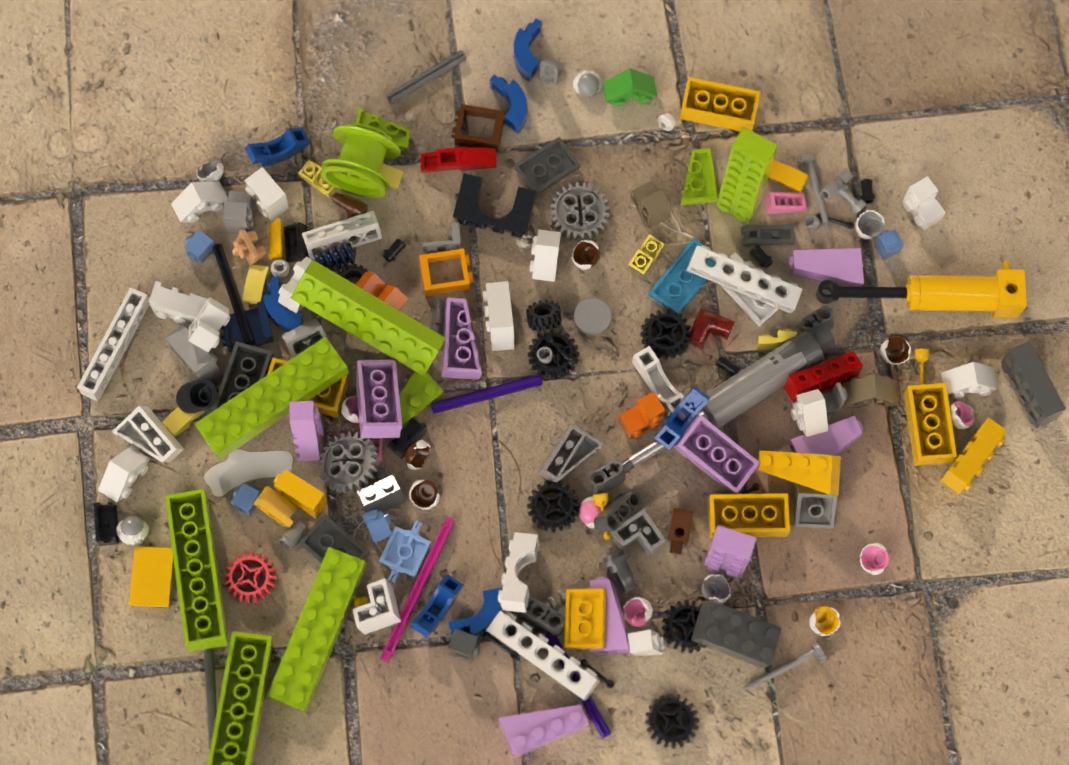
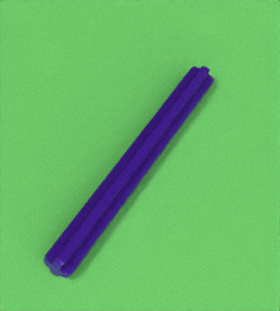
(486, 394)
(588, 704)

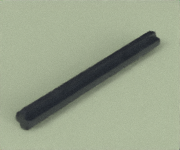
(233, 294)

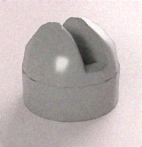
(812, 219)
(542, 353)

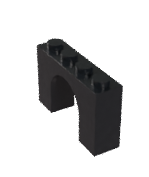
(515, 222)

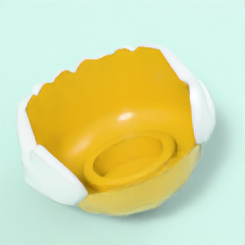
(825, 620)

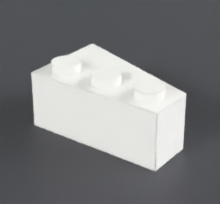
(175, 305)
(500, 315)
(149, 434)

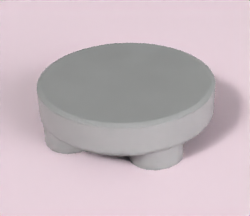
(592, 316)

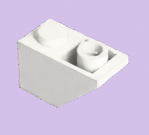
(647, 643)

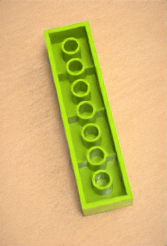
(746, 175)
(367, 317)
(269, 398)
(196, 570)
(317, 630)
(241, 699)

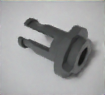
(620, 570)

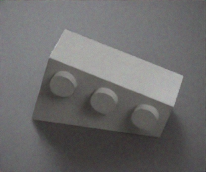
(197, 360)
(569, 453)

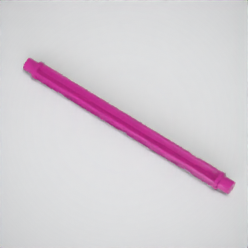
(416, 591)

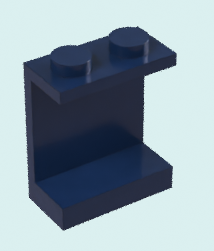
(258, 323)

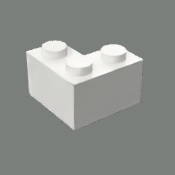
(269, 195)
(199, 198)
(922, 203)
(546, 251)
(287, 289)
(206, 326)
(970, 379)
(810, 413)
(123, 472)
(381, 611)

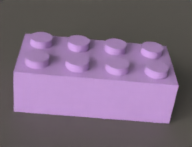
(378, 399)
(716, 454)
(729, 552)

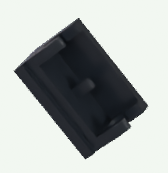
(410, 434)
(106, 523)

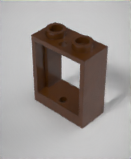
(478, 142)

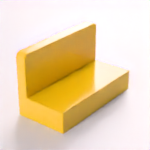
(275, 506)

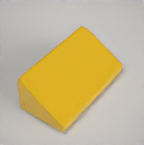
(275, 236)

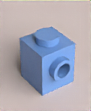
(889, 244)
(199, 246)
(245, 497)
(377, 524)

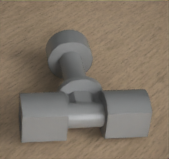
(839, 187)

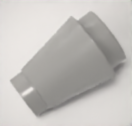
(292, 535)

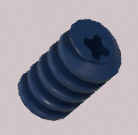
(337, 257)

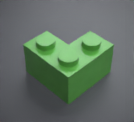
(630, 86)

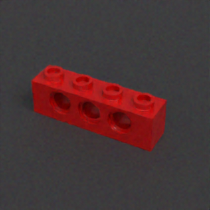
(823, 375)

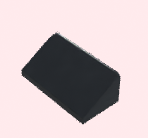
(294, 242)

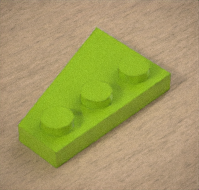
(399, 134)
(700, 179)
(418, 395)

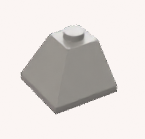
(813, 508)

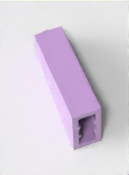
(837, 265)
(830, 442)
(615, 626)

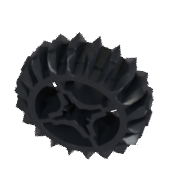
(567, 347)
(674, 347)
(560, 511)
(684, 643)
(681, 706)

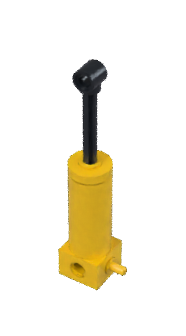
(1000, 294)

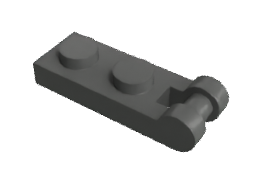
(768, 235)

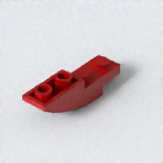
(458, 158)

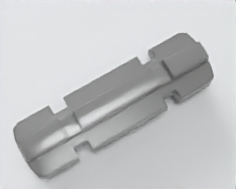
(437, 315)

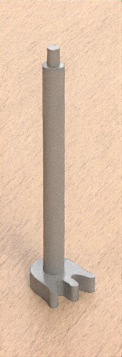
(809, 159)
(817, 651)

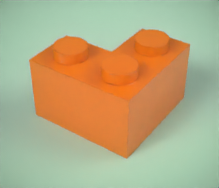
(374, 285)
(645, 415)

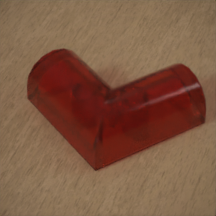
(706, 323)

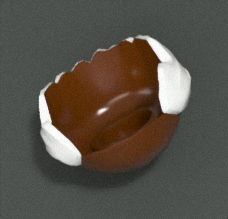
(586, 254)
(895, 350)
(416, 454)
(424, 494)

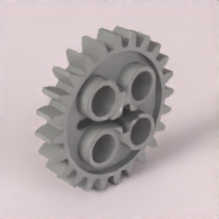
(563, 212)
(348, 462)

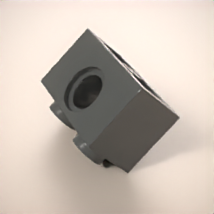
(464, 646)

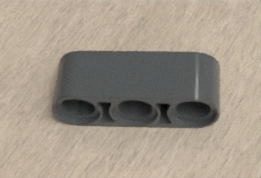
(617, 511)
(543, 622)

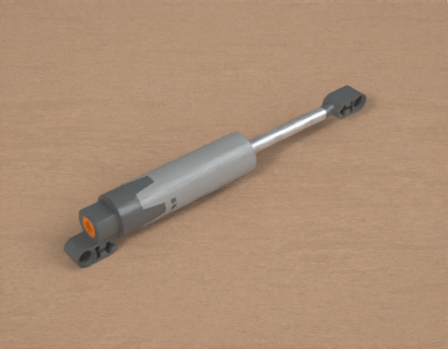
(742, 389)

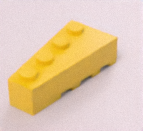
(974, 455)
(809, 470)

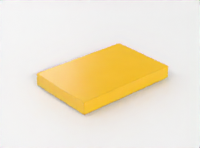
(151, 577)
(585, 618)

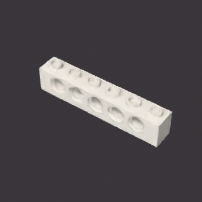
(733, 281)
(114, 344)
(499, 628)

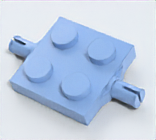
(405, 552)

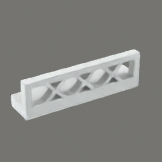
(341, 232)

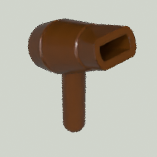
(349, 204)

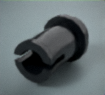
(867, 191)
(390, 253)
(764, 260)
(727, 366)

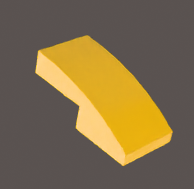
(788, 176)

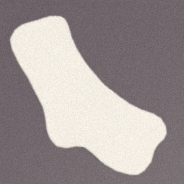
(246, 466)

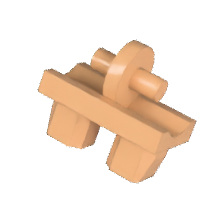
(245, 248)

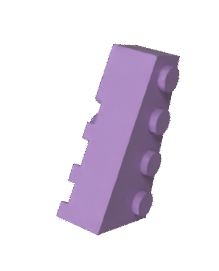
(459, 348)
(306, 430)
(536, 729)

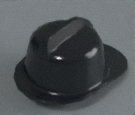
(197, 396)

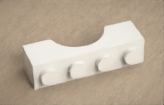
(655, 378)
(524, 551)

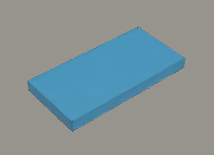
(677, 285)

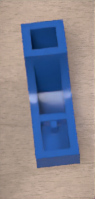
(523, 58)
(517, 100)
(279, 149)
(280, 316)
(681, 416)
(437, 606)
(481, 621)

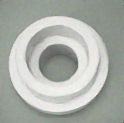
(666, 121)
(280, 263)

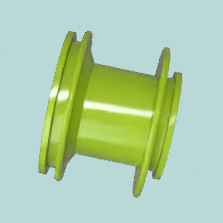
(360, 160)

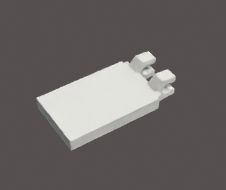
(755, 309)

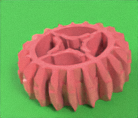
(242, 582)

